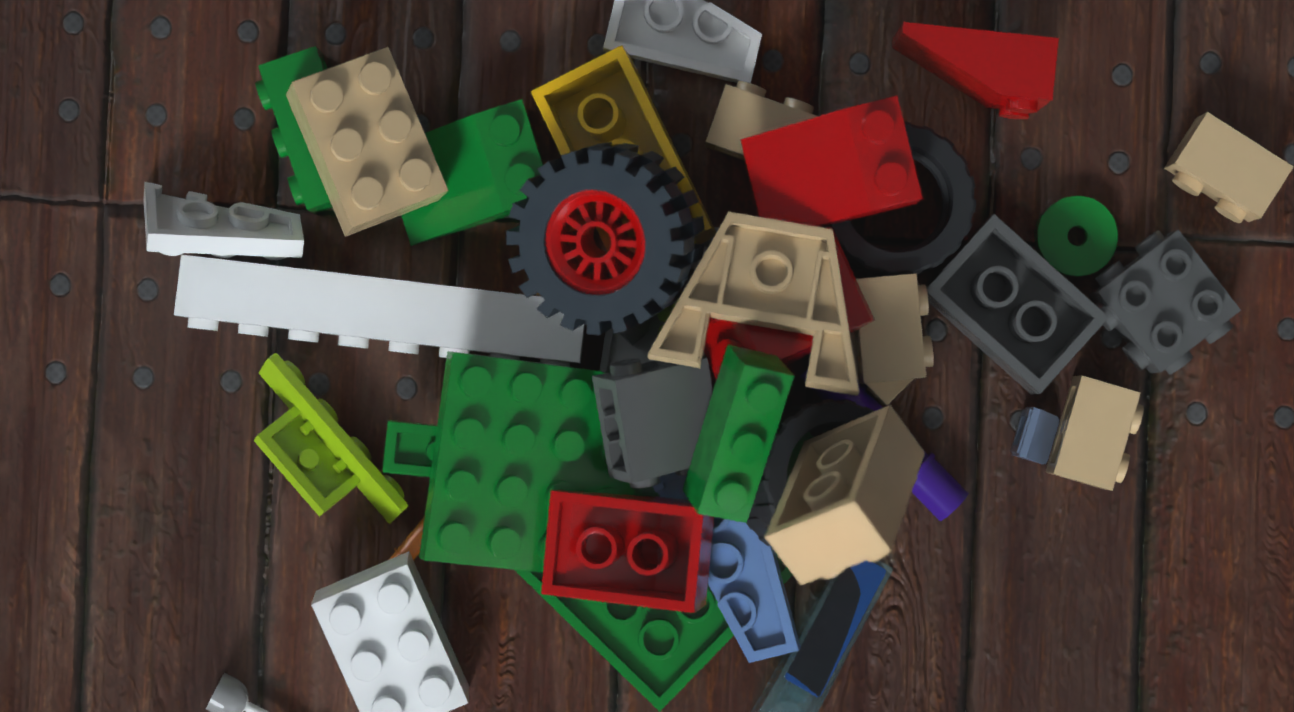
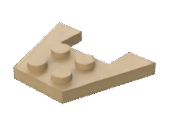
(768, 278)

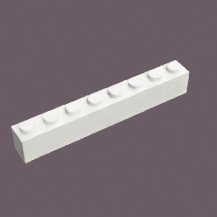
(370, 308)

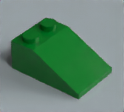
(483, 166)

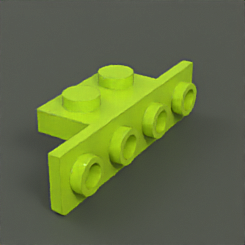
(317, 452)

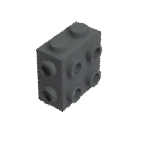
(1163, 303)
(651, 417)

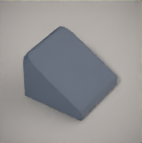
(1035, 435)

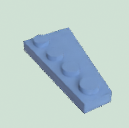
(745, 584)

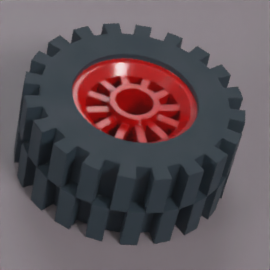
(655, 211)

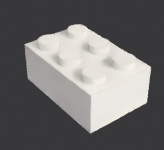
(390, 640)

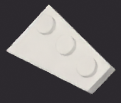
(685, 37)
(201, 227)

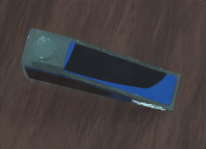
(825, 640)

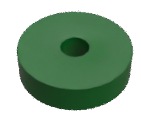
(1098, 230)

